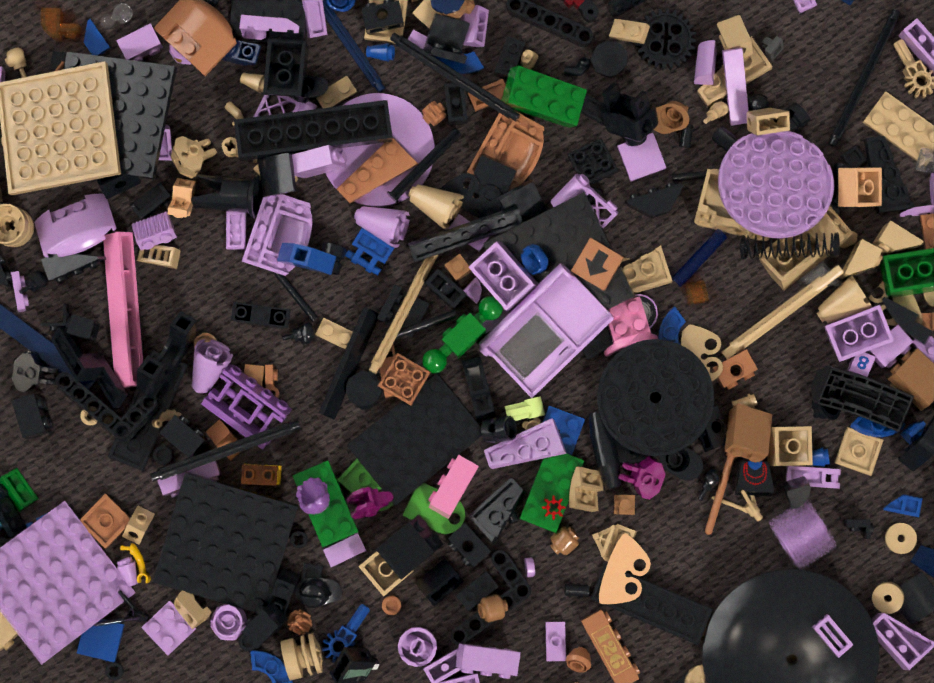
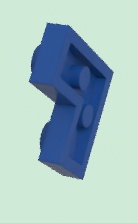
(569, 427)

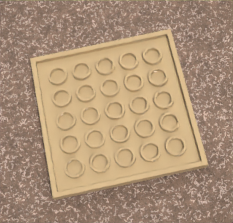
(58, 128)

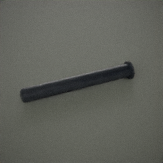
(409, 180)

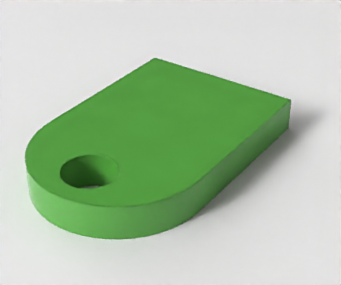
(357, 477)
(420, 506)

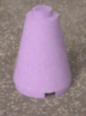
(384, 223)
(208, 364)

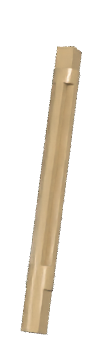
(781, 312)

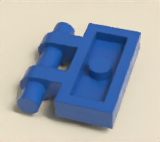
(373, 247)

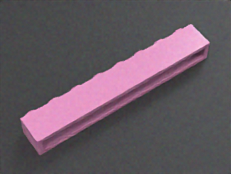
(123, 306)

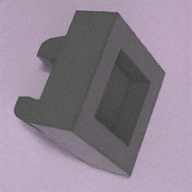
(772, 47)

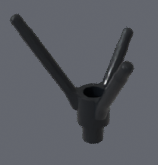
(133, 614)

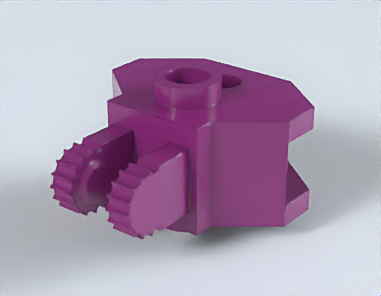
(645, 476)
(368, 501)

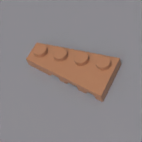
(376, 171)

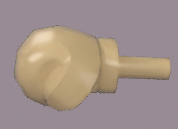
(16, 59)
(528, 59)
(716, 111)

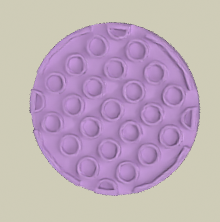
(409, 132)
(775, 184)

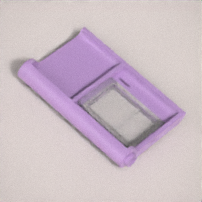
(548, 322)

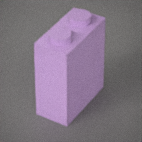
(318, 161)

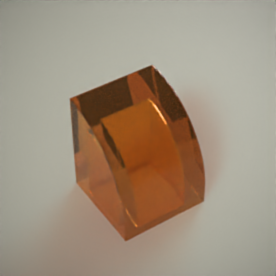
(696, 292)

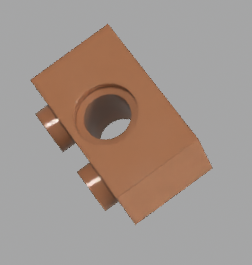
(743, 362)

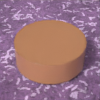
(391, 605)

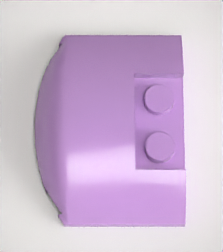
(278, 222)
(75, 226)

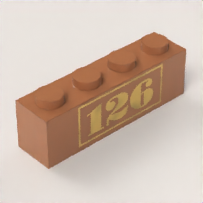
(609, 648)

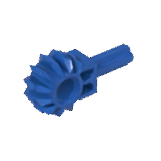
(346, 633)

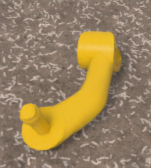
(139, 560)

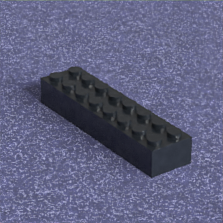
(312, 129)

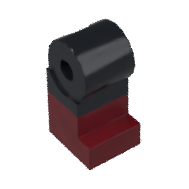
(586, 7)

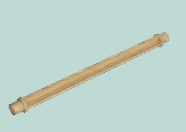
(402, 313)

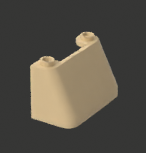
(712, 212)

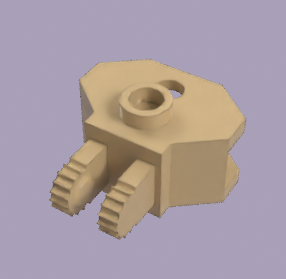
(190, 155)

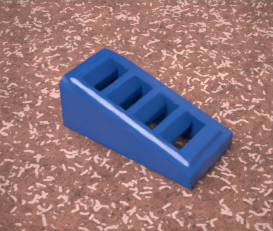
(913, 431)

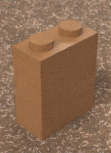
(915, 377)
(748, 433)

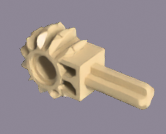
(913, 71)

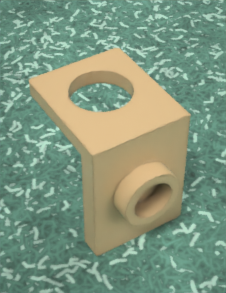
(138, 524)

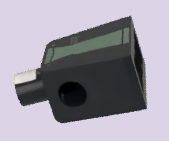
(353, 665)

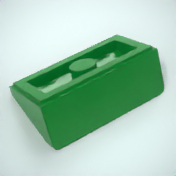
(18, 489)

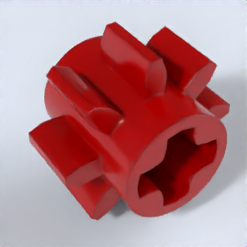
(559, 507)

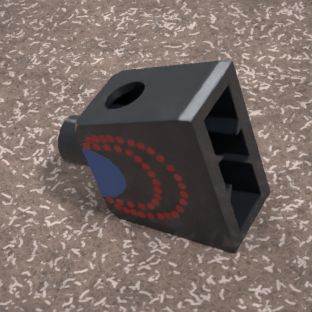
(754, 479)

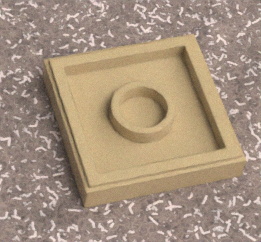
(858, 451)

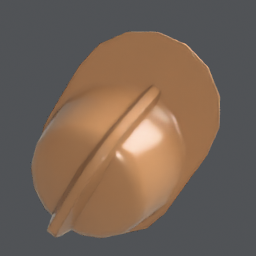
(672, 117)

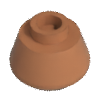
(579, 660)

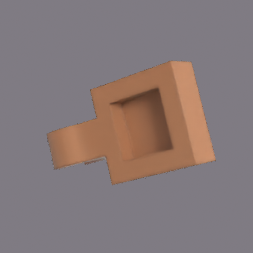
(271, 376)

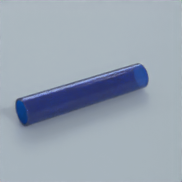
(699, 257)

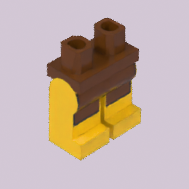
(261, 474)

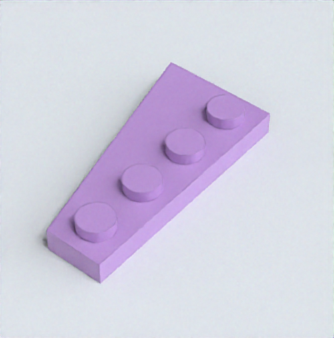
(533, 444)

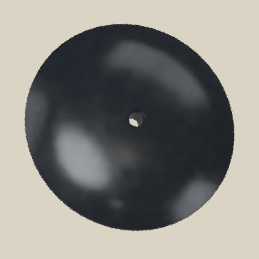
(774, 618)

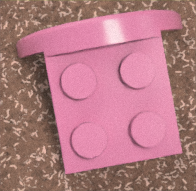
(628, 325)

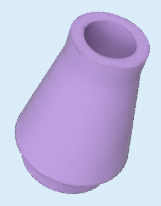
(128, 570)

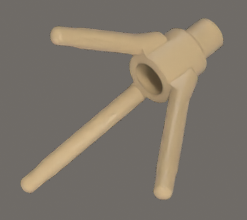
(750, 508)

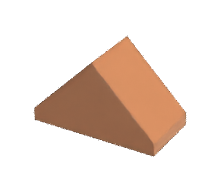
(221, 436)

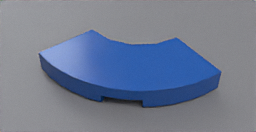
(471, 65)
(671, 326)
(871, 428)
(269, 665)

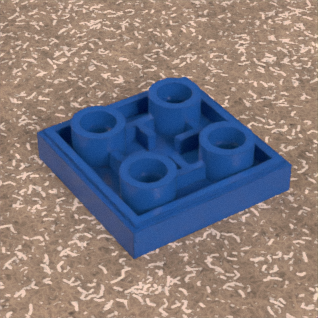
(101, 641)

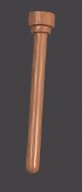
(720, 493)

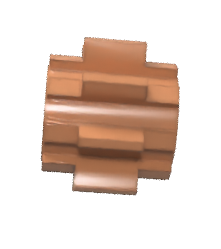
(434, 113)
(299, 622)

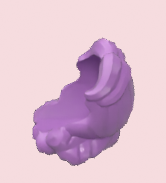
(313, 496)

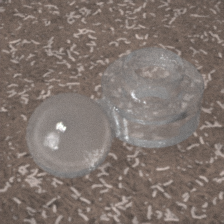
(121, 13)

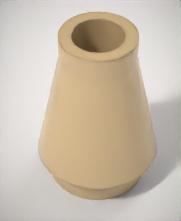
(254, 81)

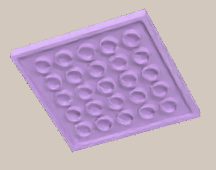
(56, 582)

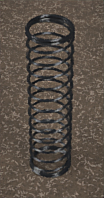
(835, 244)

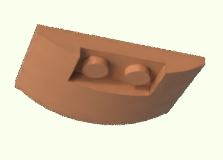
(197, 33)
(513, 144)

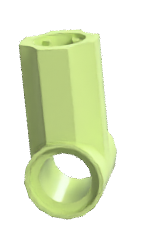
(528, 409)

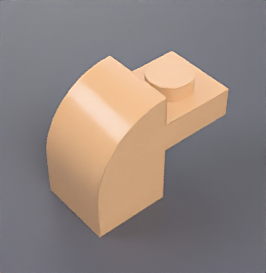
(182, 198)

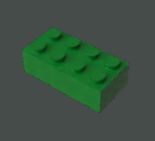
(543, 96)
(908, 273)
(552, 479)
(335, 521)

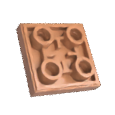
(404, 379)

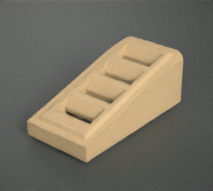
(173, 258)

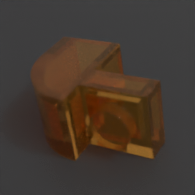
(54, 27)

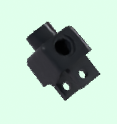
(634, 118)

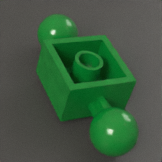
(463, 335)

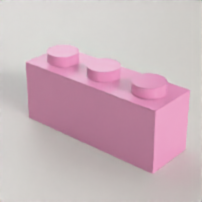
(452, 486)

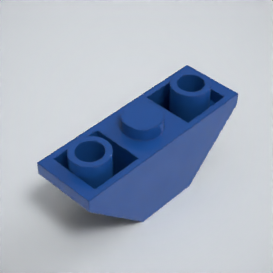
(306, 258)

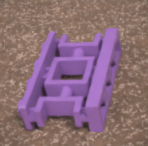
(235, 415)

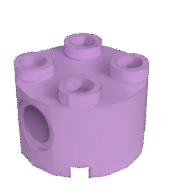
(417, 646)

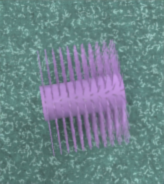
(801, 534)

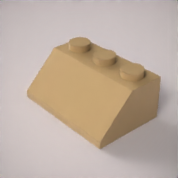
(789, 270)

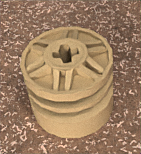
(22, 222)
(301, 656)

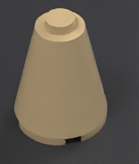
(436, 203)
(844, 302)

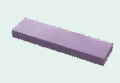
(735, 85)

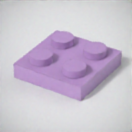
(168, 628)

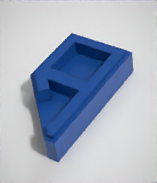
(94, 40)
(905, 505)

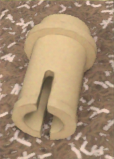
(749, 401)

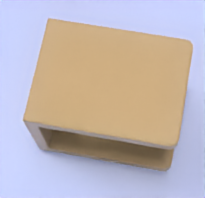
(735, 35)

